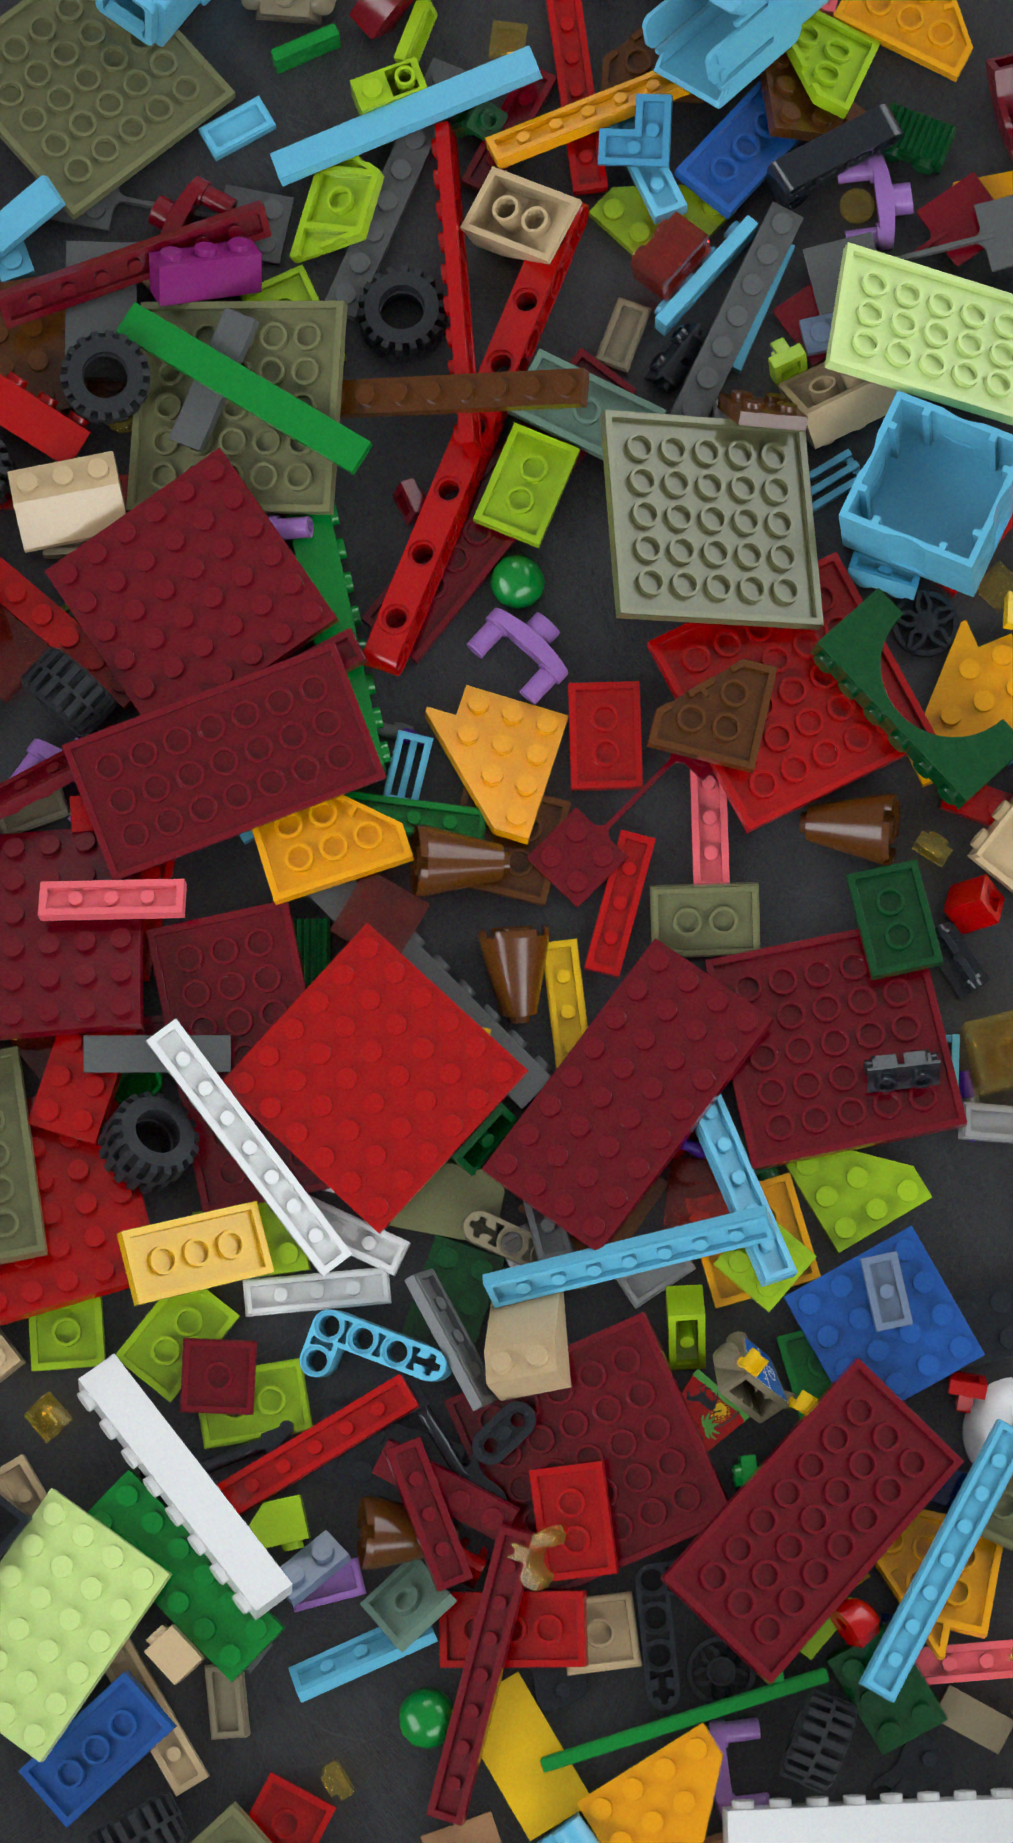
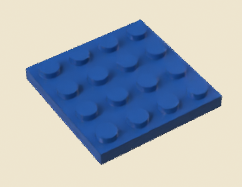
(907, 1358)

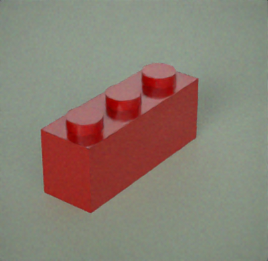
(39, 420)

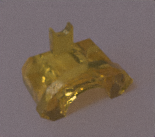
(534, 1572)

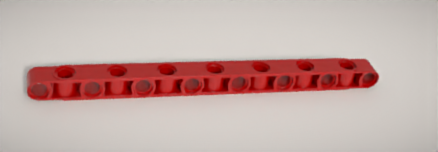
(443, 519)

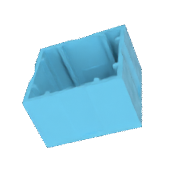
(932, 494)

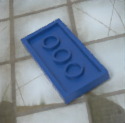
(734, 156)
(98, 1748)

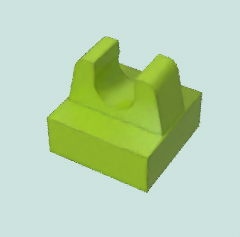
(786, 361)

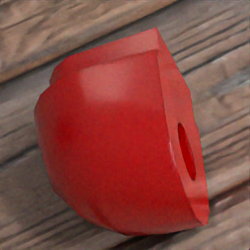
(856, 1622)

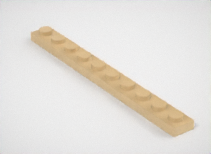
(175, 1752)

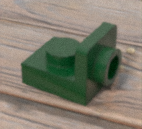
(479, 120)

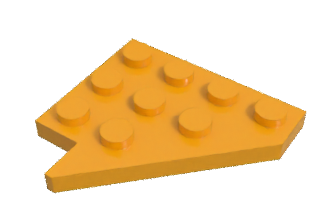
(917, 29)
(972, 688)
(501, 755)
(328, 847)
(972, 1597)
(660, 1797)

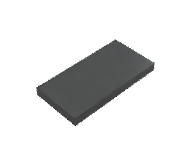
(99, 313)

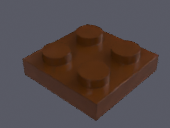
(766, 411)

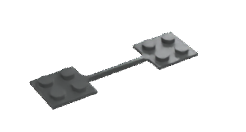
(277, 209)
(995, 235)

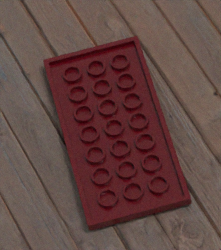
(224, 761)
(236, 980)
(627, 1096)
(812, 1520)

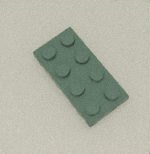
(582, 425)

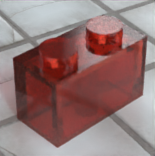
(670, 255)

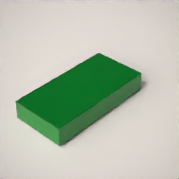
(305, 48)

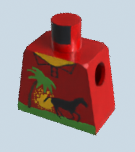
(710, 1410)

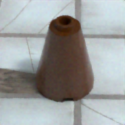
(856, 826)
(453, 861)
(516, 968)
(386, 1534)

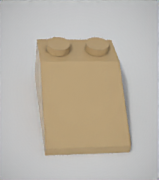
(519, 217)
(527, 1348)

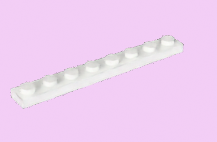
(249, 1147)

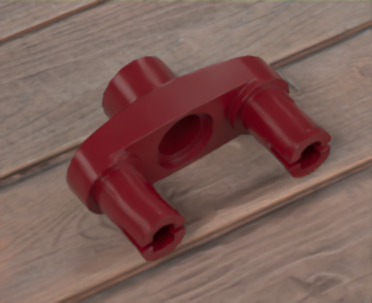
(170, 215)

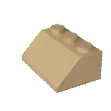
(835, 402)
(66, 500)

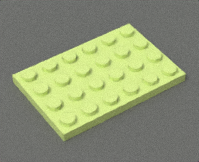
(923, 333)
(65, 1614)

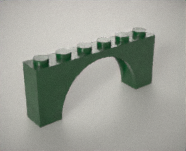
(853, 658)

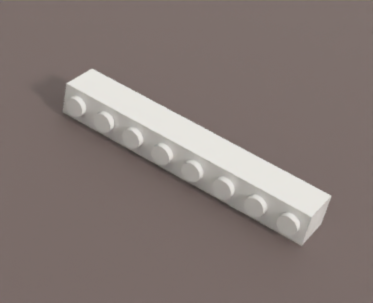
(184, 1486)
(887, 1820)

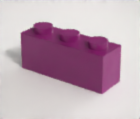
(205, 271)

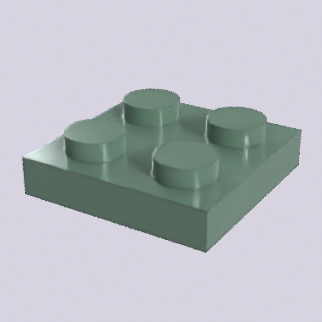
(407, 1603)

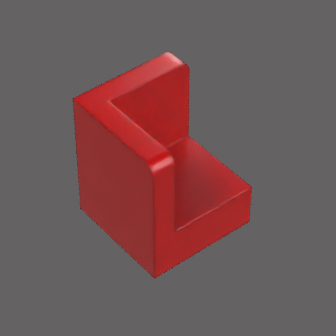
(974, 904)

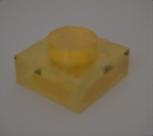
(507, 38)
(996, 585)
(933, 847)
(48, 1417)
(336, 1780)

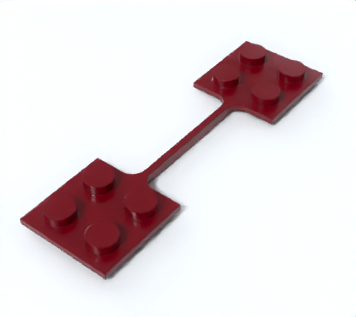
(948, 219)
(581, 855)

